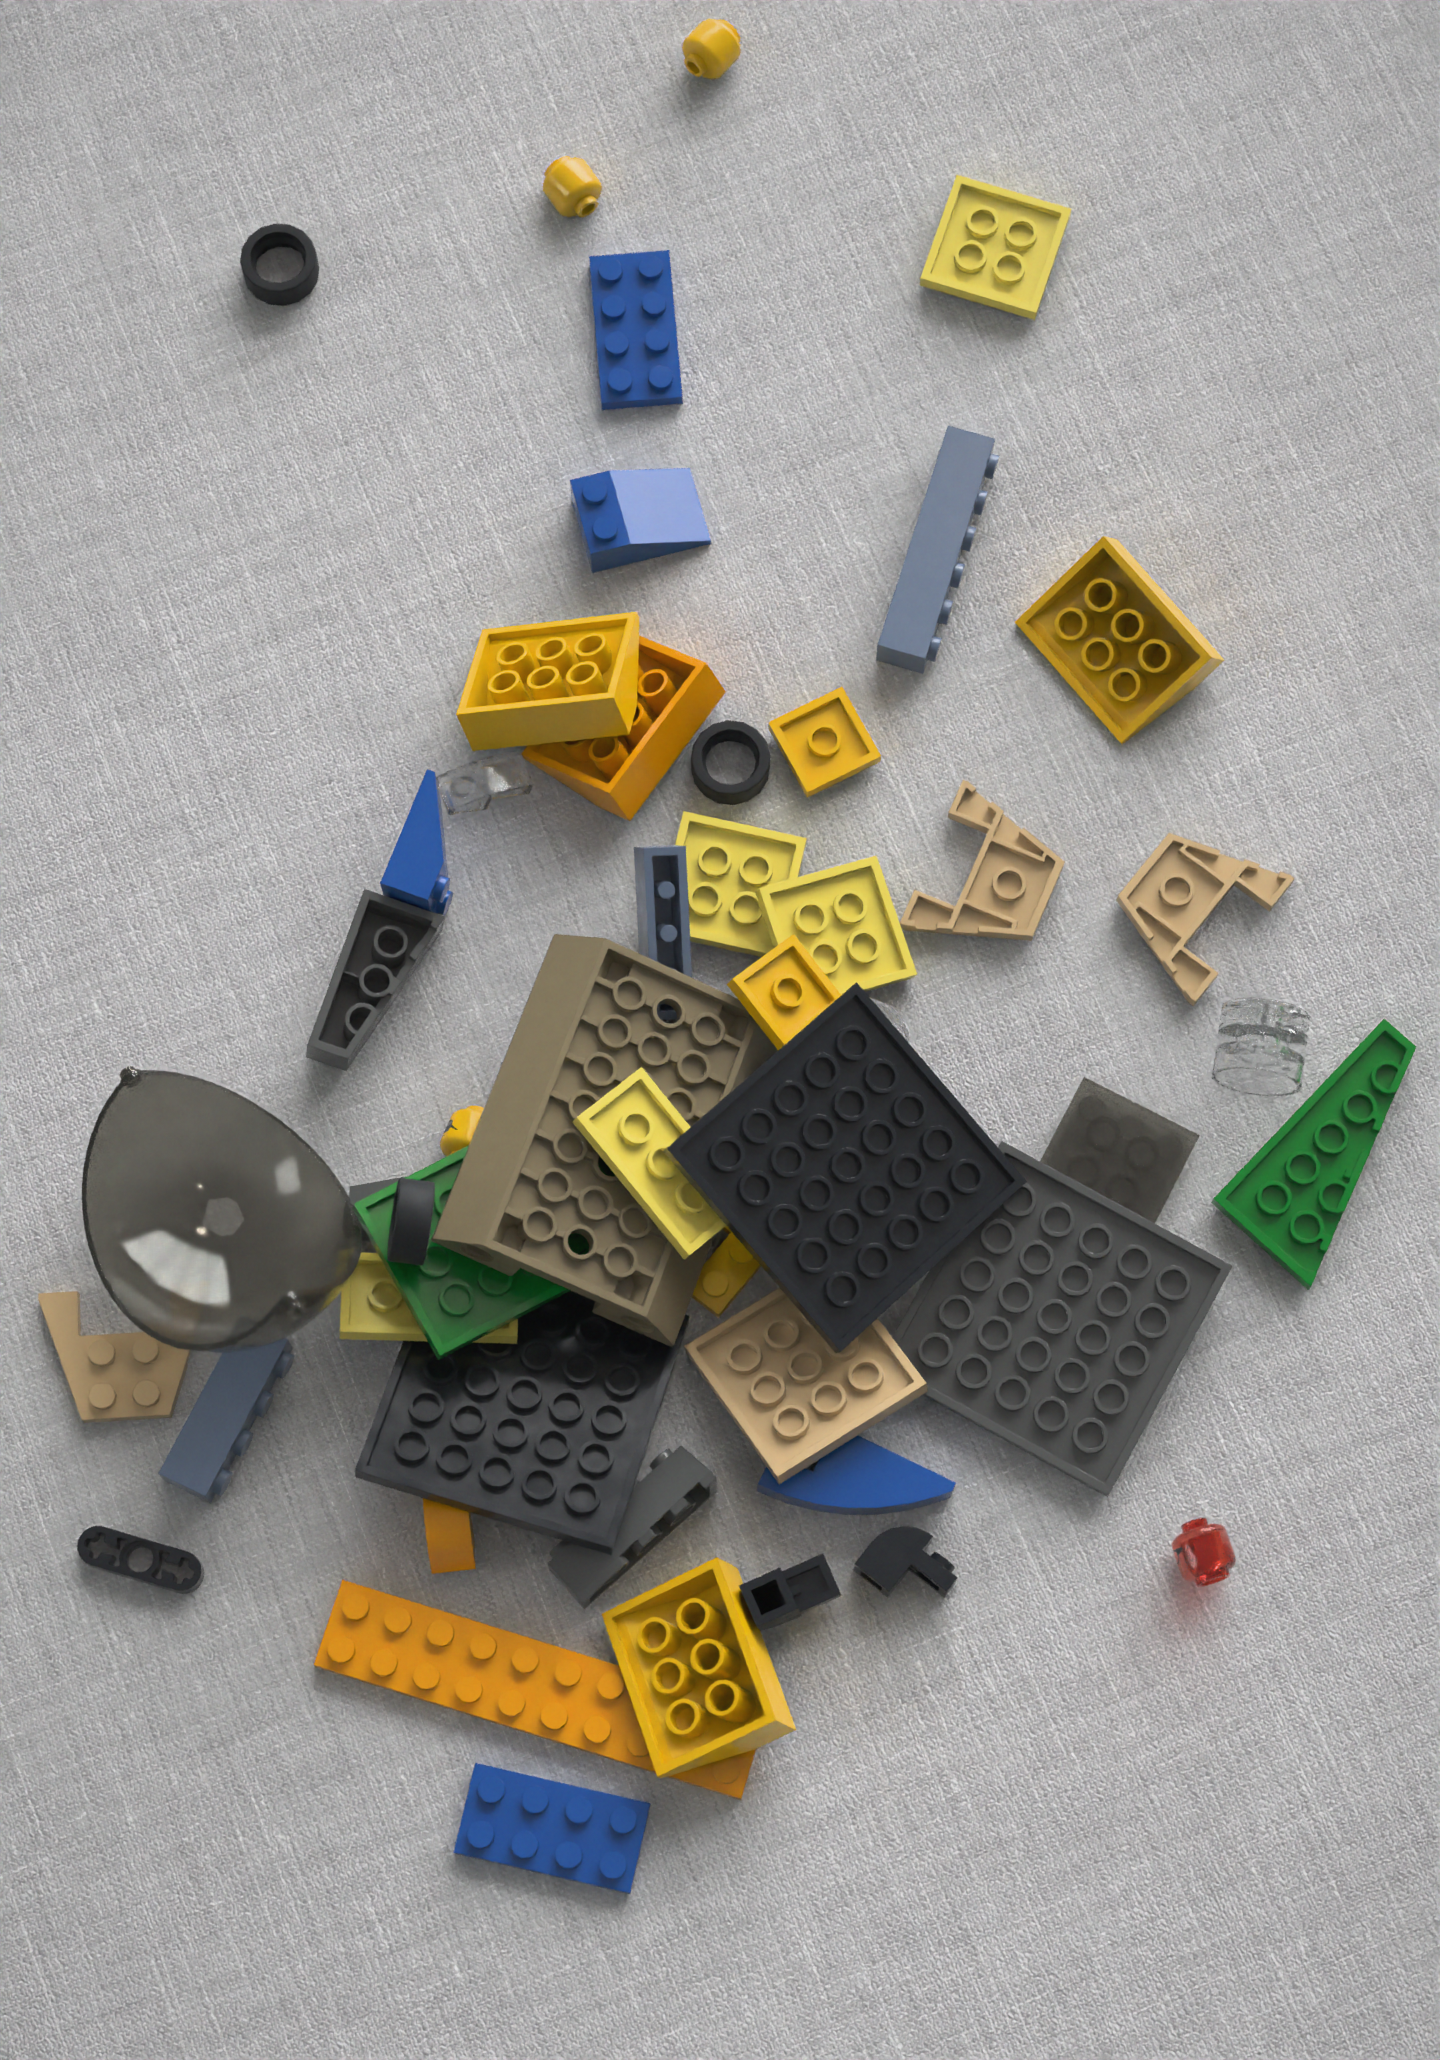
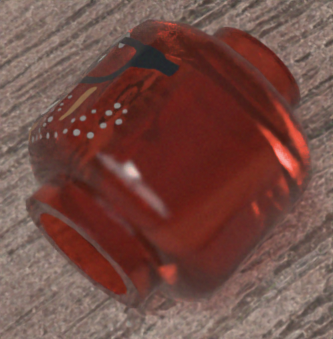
(1203, 1552)

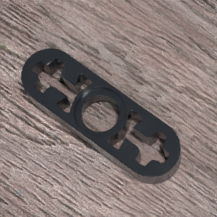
(113, 1538)

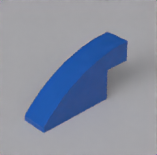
(860, 1481)

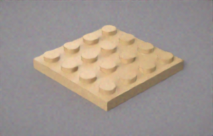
(793, 1389)

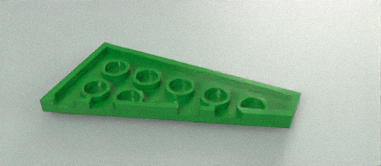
(1308, 1169)

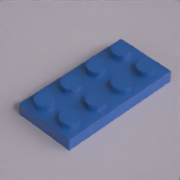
(635, 330)
(552, 1828)

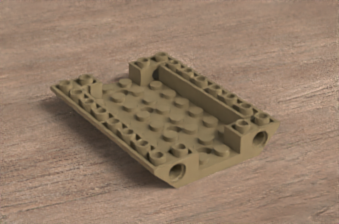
(536, 1175)

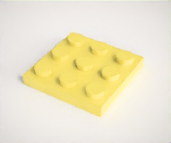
(995, 247)
(725, 871)
(843, 923)

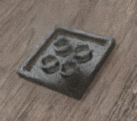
(1120, 1149)

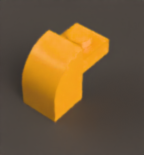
(448, 1538)

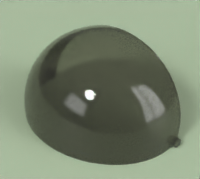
(211, 1215)

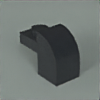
(897, 1552)
(789, 1593)

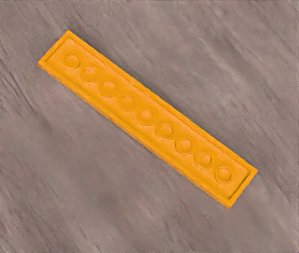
(498, 1679)

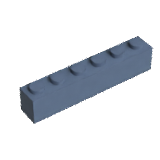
(935, 550)

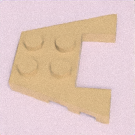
(1005, 887)
(1179, 892)
(113, 1373)

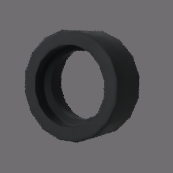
(269, 238)
(735, 732)
(411, 1221)

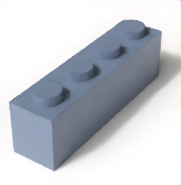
(663, 910)
(223, 1419)

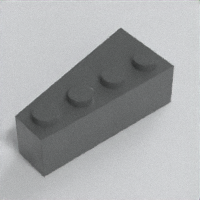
(373, 967)

